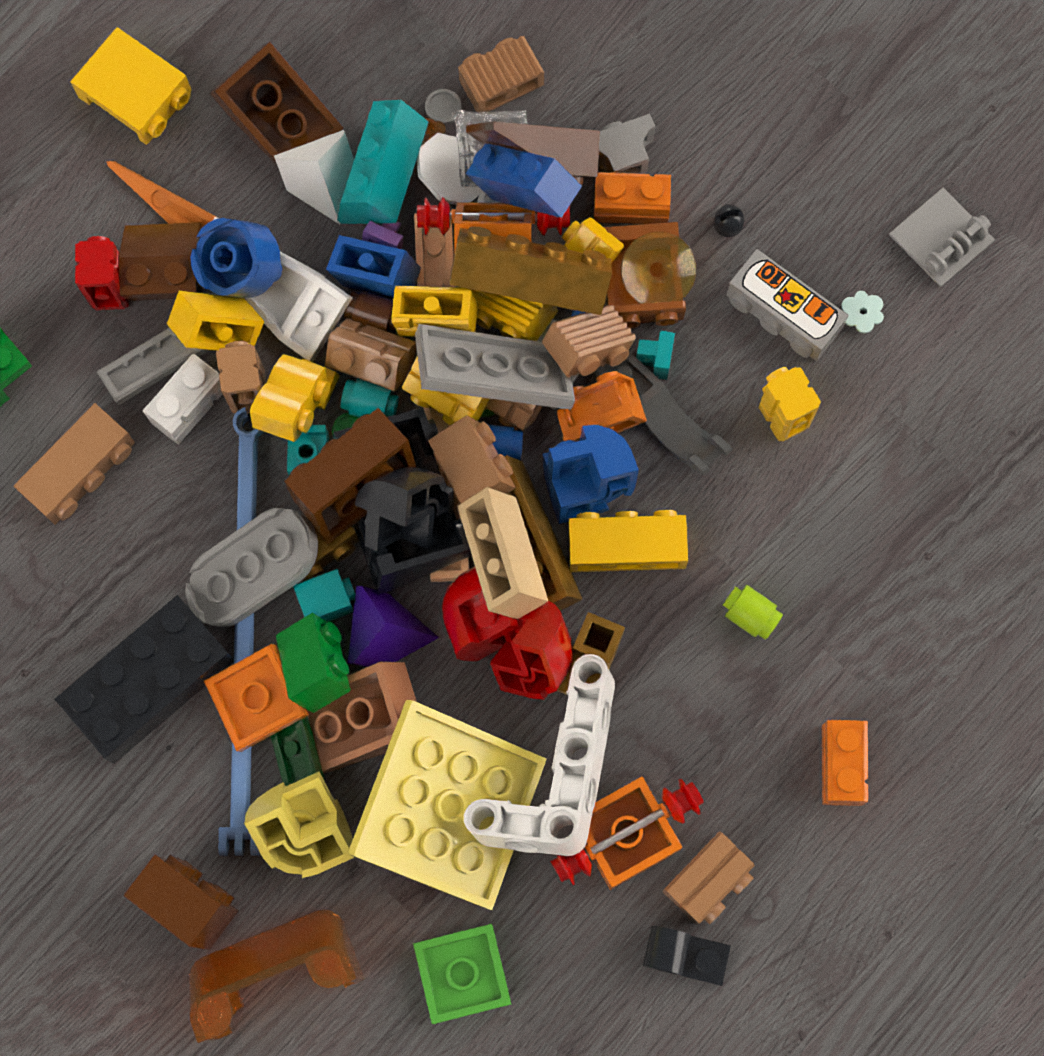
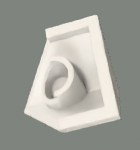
(318, 172)

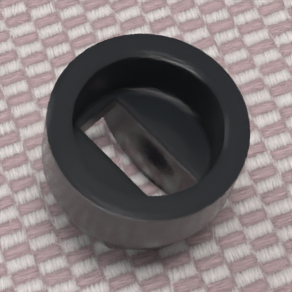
(731, 226)

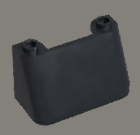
(403, 560)

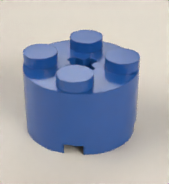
(236, 258)

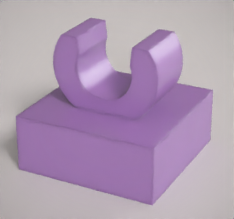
(383, 234)

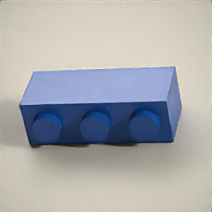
(523, 179)

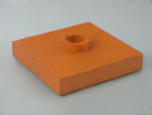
(254, 698)

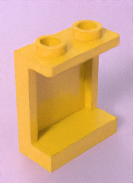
(132, 85)

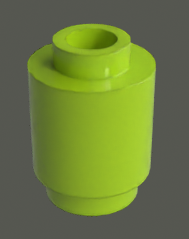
(752, 611)

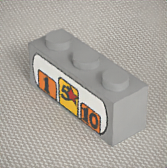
(786, 306)

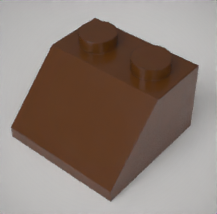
(157, 261)

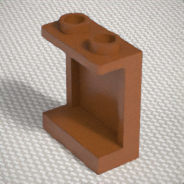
(632, 311)

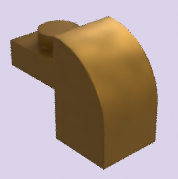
(595, 637)

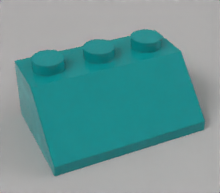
(383, 164)

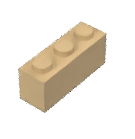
(502, 553)

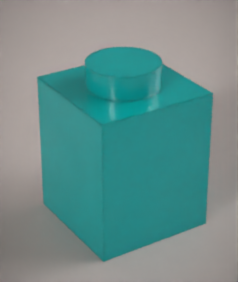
(326, 596)

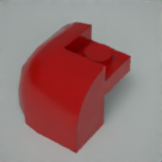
(469, 624)
(535, 654)

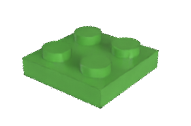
(462, 974)

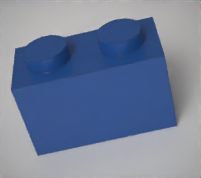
(371, 266)

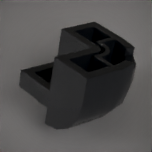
(408, 506)

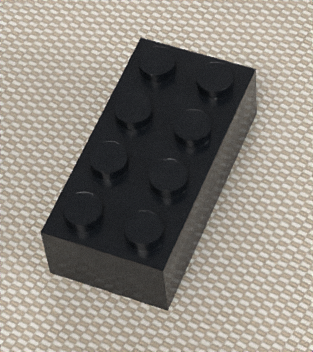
(144, 680)

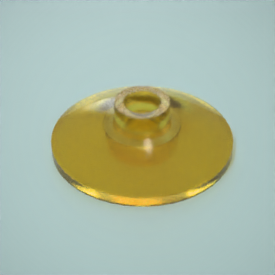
(677, 265)

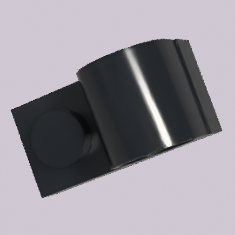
(686, 955)

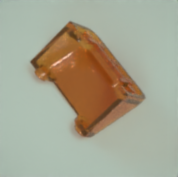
(312, 939)

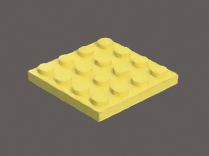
(421, 797)

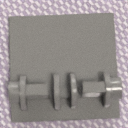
(942, 236)

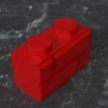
(99, 273)

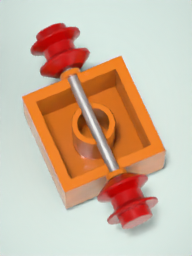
(496, 217)
(630, 832)

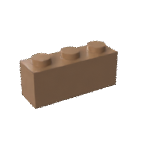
(75, 464)

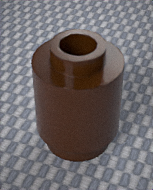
(371, 310)

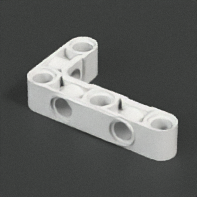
(574, 781)

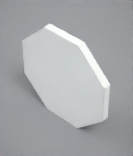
(440, 170)

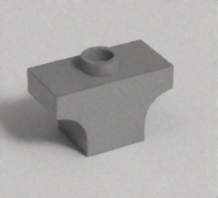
(624, 145)

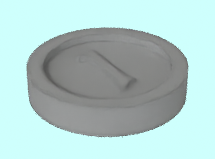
(441, 104)

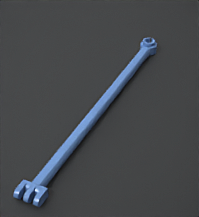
(242, 644)

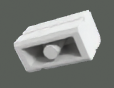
(184, 399)

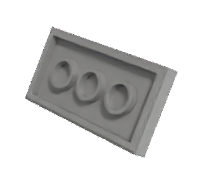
(491, 367)

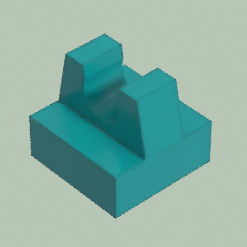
(657, 353)

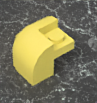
(300, 827)

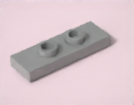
(145, 365)

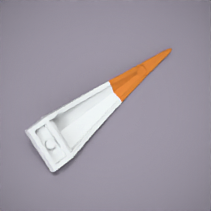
(296, 308)

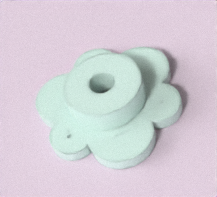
(862, 302)

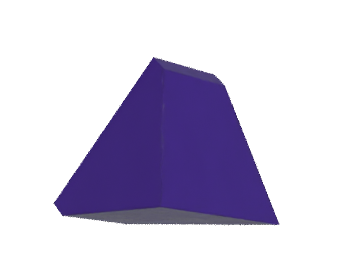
(383, 629)

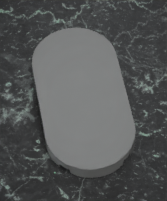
(251, 567)

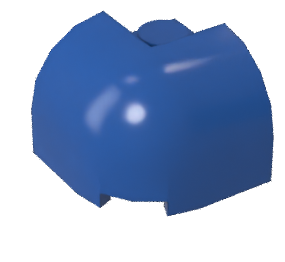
(589, 472)

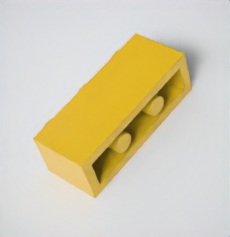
(628, 542)

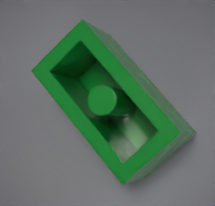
(313, 662)

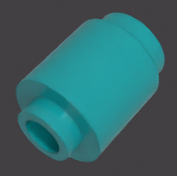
(365, 397)

